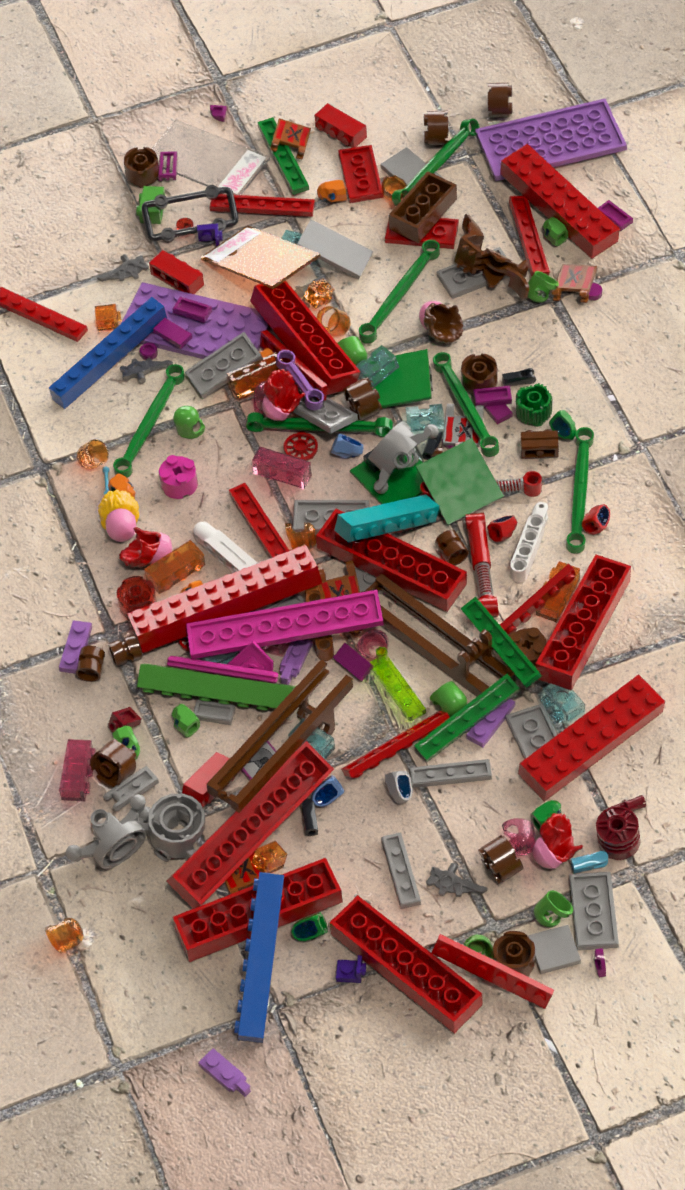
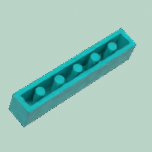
(386, 518)

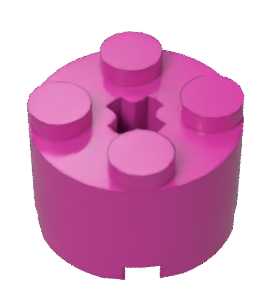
(178, 476)

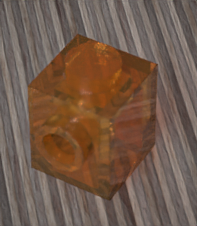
(107, 317)
(269, 857)

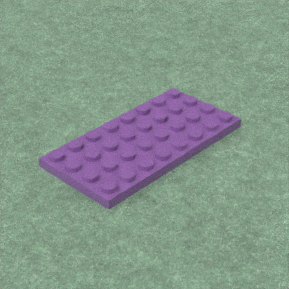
(556, 135)
(222, 325)

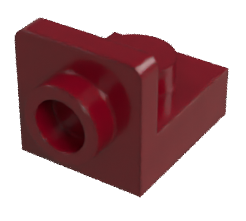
(122, 718)

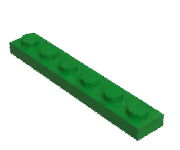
(284, 158)
(501, 642)
(466, 718)

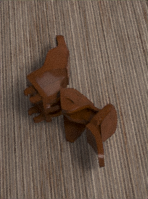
(492, 263)

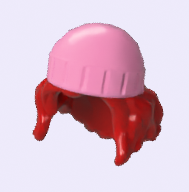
(280, 395)
(146, 548)
(555, 842)

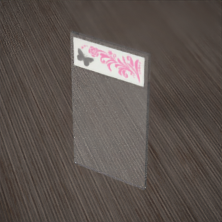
(210, 158)

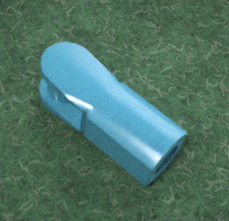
(589, 862)

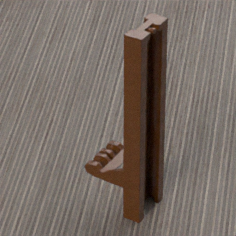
(471, 651)
(317, 717)

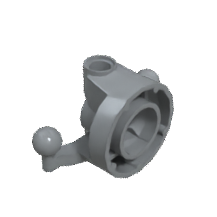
(394, 447)
(165, 816)
(115, 838)

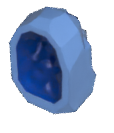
(346, 446)
(327, 792)

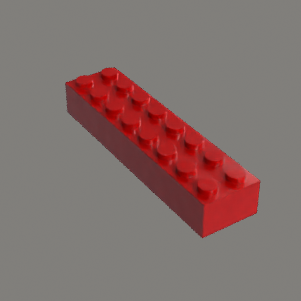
(559, 199)
(305, 335)
(399, 561)
(583, 622)
(591, 737)
(227, 919)
(406, 964)

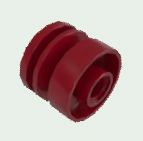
(618, 832)

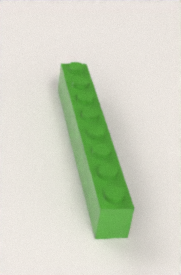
(209, 686)

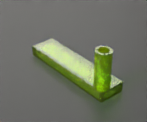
(397, 685)

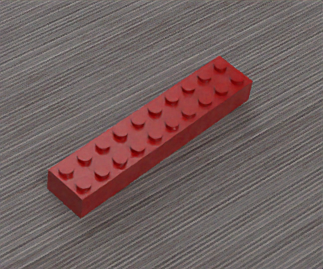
(225, 597)
(251, 827)

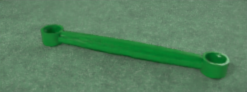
(440, 157)
(399, 291)
(466, 404)
(149, 420)
(380, 427)
(580, 490)

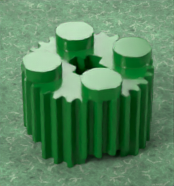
(534, 404)

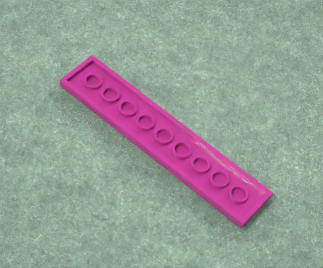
(285, 624)

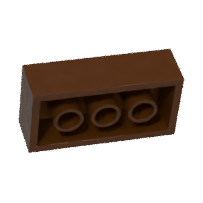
(422, 207)

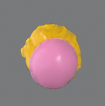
(119, 515)

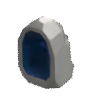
(399, 786)

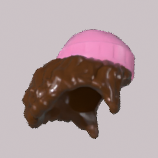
(441, 321)

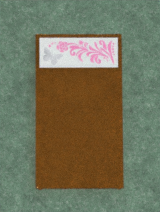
(260, 257)

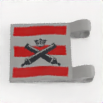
(458, 428)

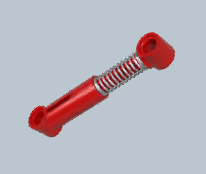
(529, 484)
(481, 560)

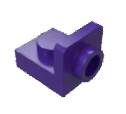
(209, 232)
(350, 970)

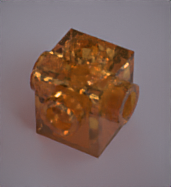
(319, 293)

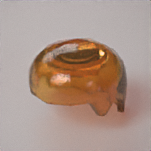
(391, 184)

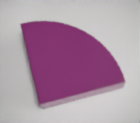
(218, 112)
(600, 962)

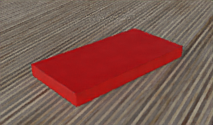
(360, 173)
(443, 232)

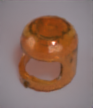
(339, 319)
(92, 449)
(302, 538)
(65, 934)

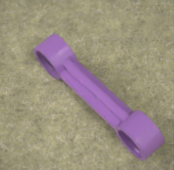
(300, 380)

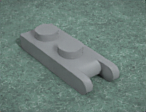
(135, 784)

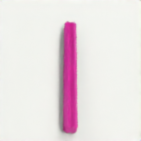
(222, 669)

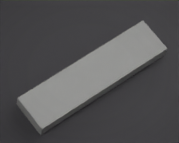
(450, 773)
(401, 870)

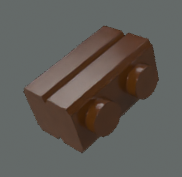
(539, 444)

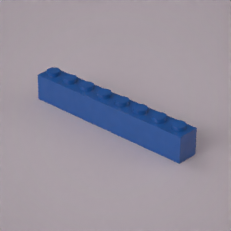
(107, 353)
(260, 957)

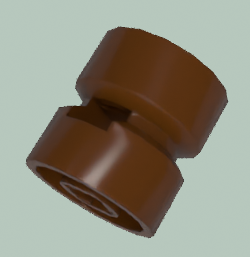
(451, 547)
(125, 650)
(90, 663)

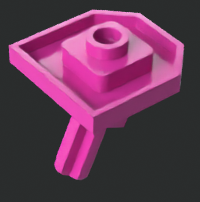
(253, 657)

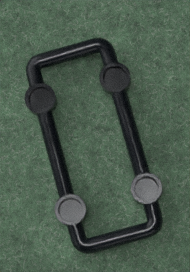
(162, 201)

